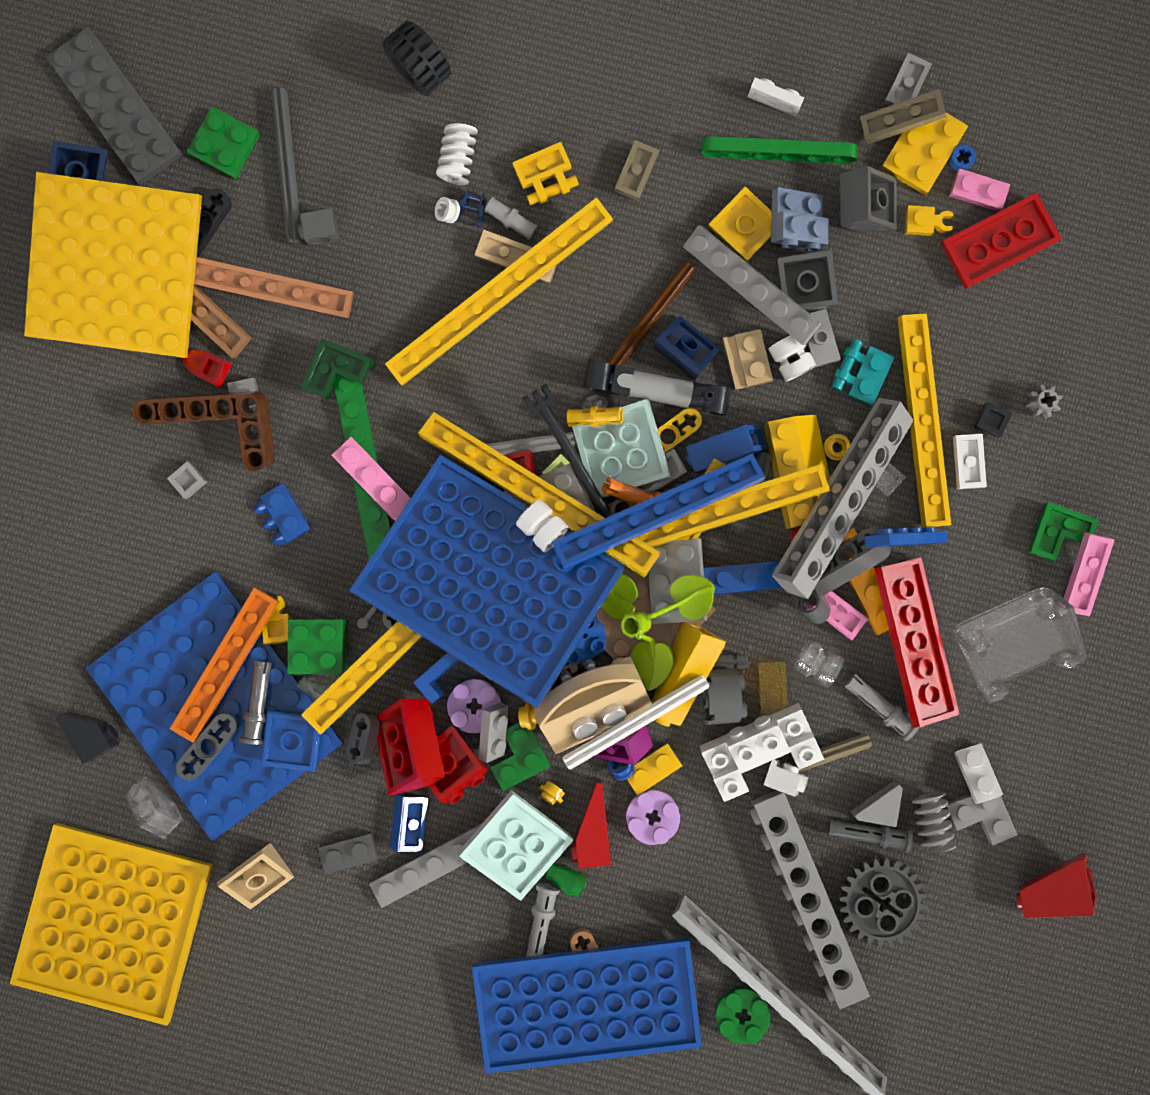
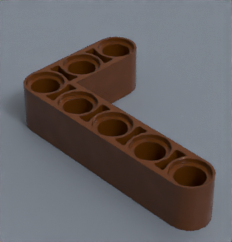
(214, 411)

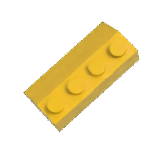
(795, 447)

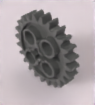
(896, 881)

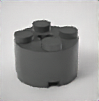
(723, 697)

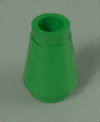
(567, 880)

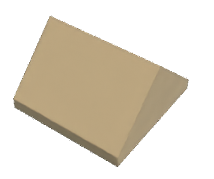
(256, 877)

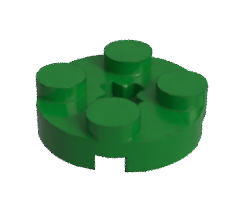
(750, 1029)

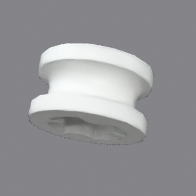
(447, 210)

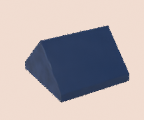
(686, 347)

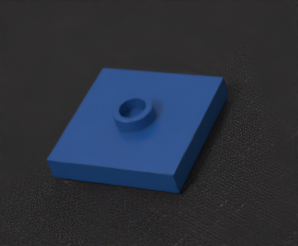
(290, 742)

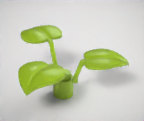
(655, 661)

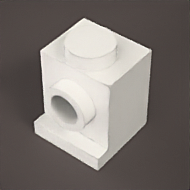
(785, 778)

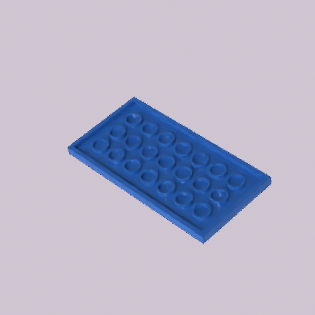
(586, 1005)

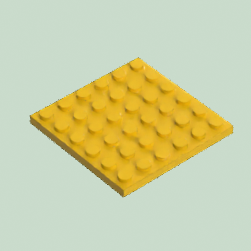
(112, 265)
(111, 924)

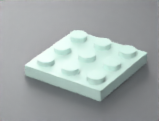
(624, 451)
(515, 845)

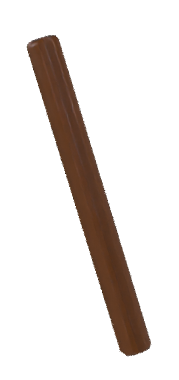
(652, 314)

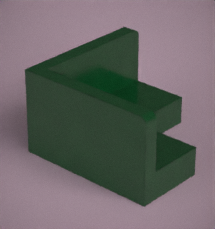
(332, 361)

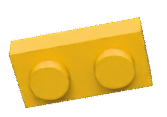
(653, 768)

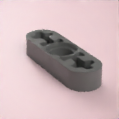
(201, 766)

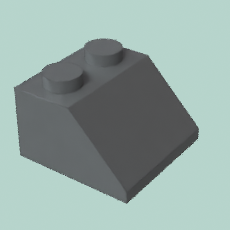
(868, 200)

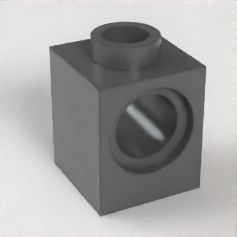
(319, 227)

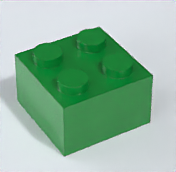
(317, 646)

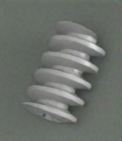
(935, 822)

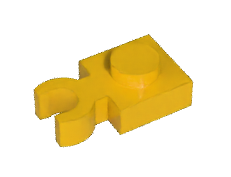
(923, 221)
(277, 626)

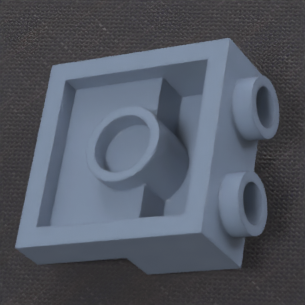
(798, 220)

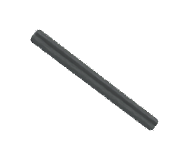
(286, 164)

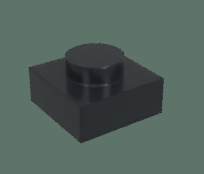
(993, 420)

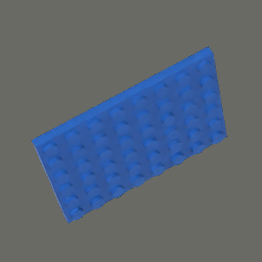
(483, 586)
(155, 673)

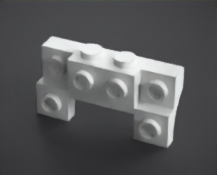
(758, 744)

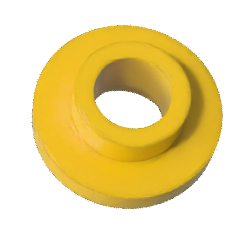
(842, 441)
(527, 717)
(551, 793)

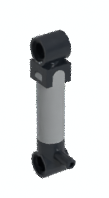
(658, 388)

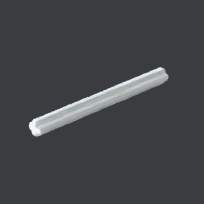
(636, 722)

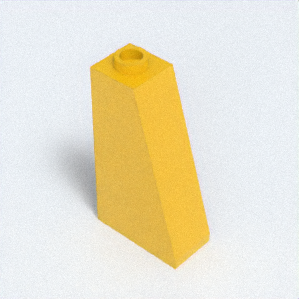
(694, 655)

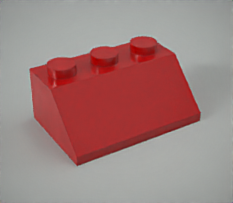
(409, 746)

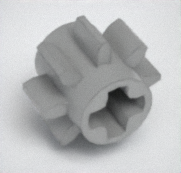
(1051, 398)

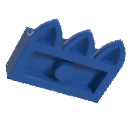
(283, 515)

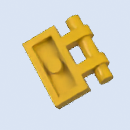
(542, 166)

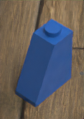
(726, 447)

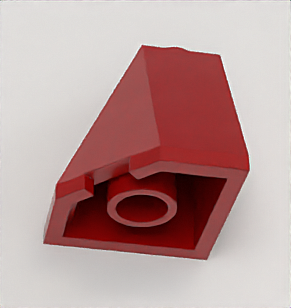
(1060, 891)

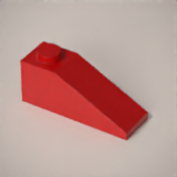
(592, 836)

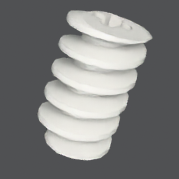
(454, 153)

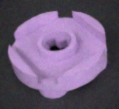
(463, 694)
(659, 831)

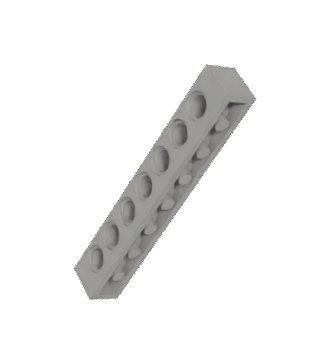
(848, 492)
(851, 987)

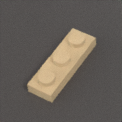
(504, 251)

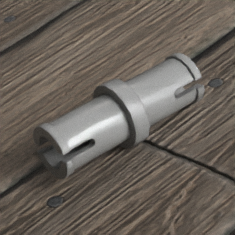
(510, 218)

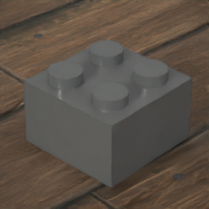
(808, 280)

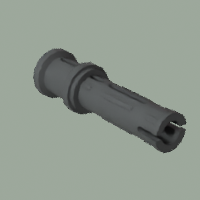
(882, 836)

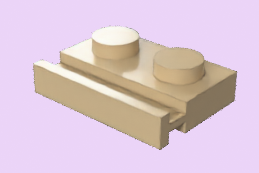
(747, 359)

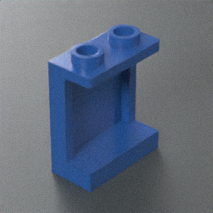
(427, 682)

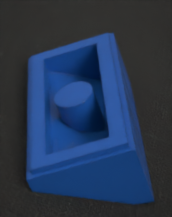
(408, 823)

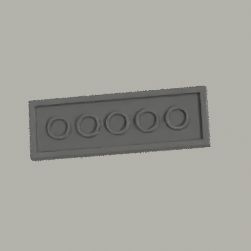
(114, 106)

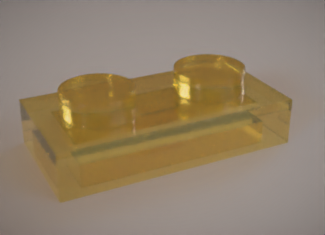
(772, 687)

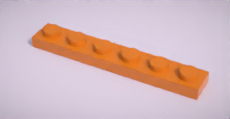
(224, 665)

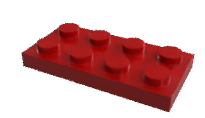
(1001, 241)

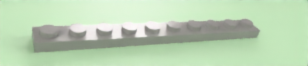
(780, 997)

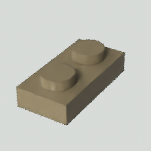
(636, 170)

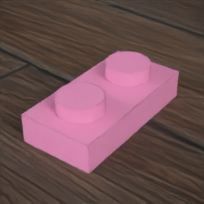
(979, 190)

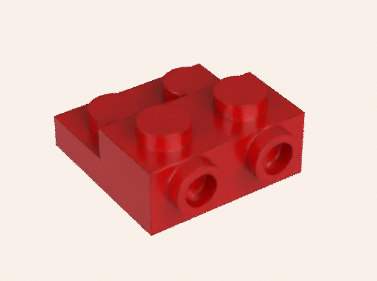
(460, 767)

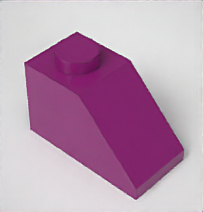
(628, 749)

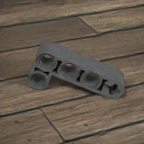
(840, 572)

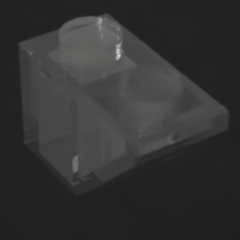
(153, 808)

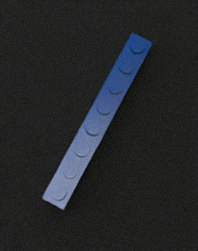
(658, 511)

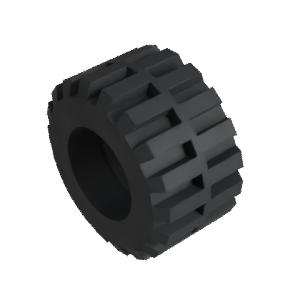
(417, 57)

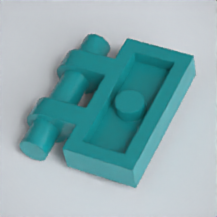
(870, 376)

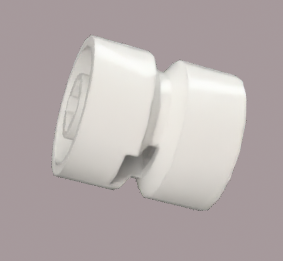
(786, 349)
(538, 522)

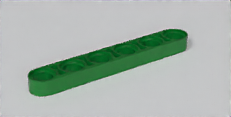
(779, 150)

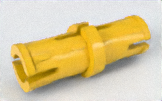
(594, 416)

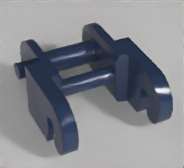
(481, 208)

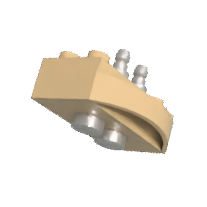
(591, 703)

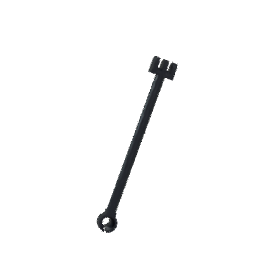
(542, 406)

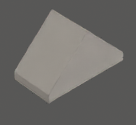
(881, 807)

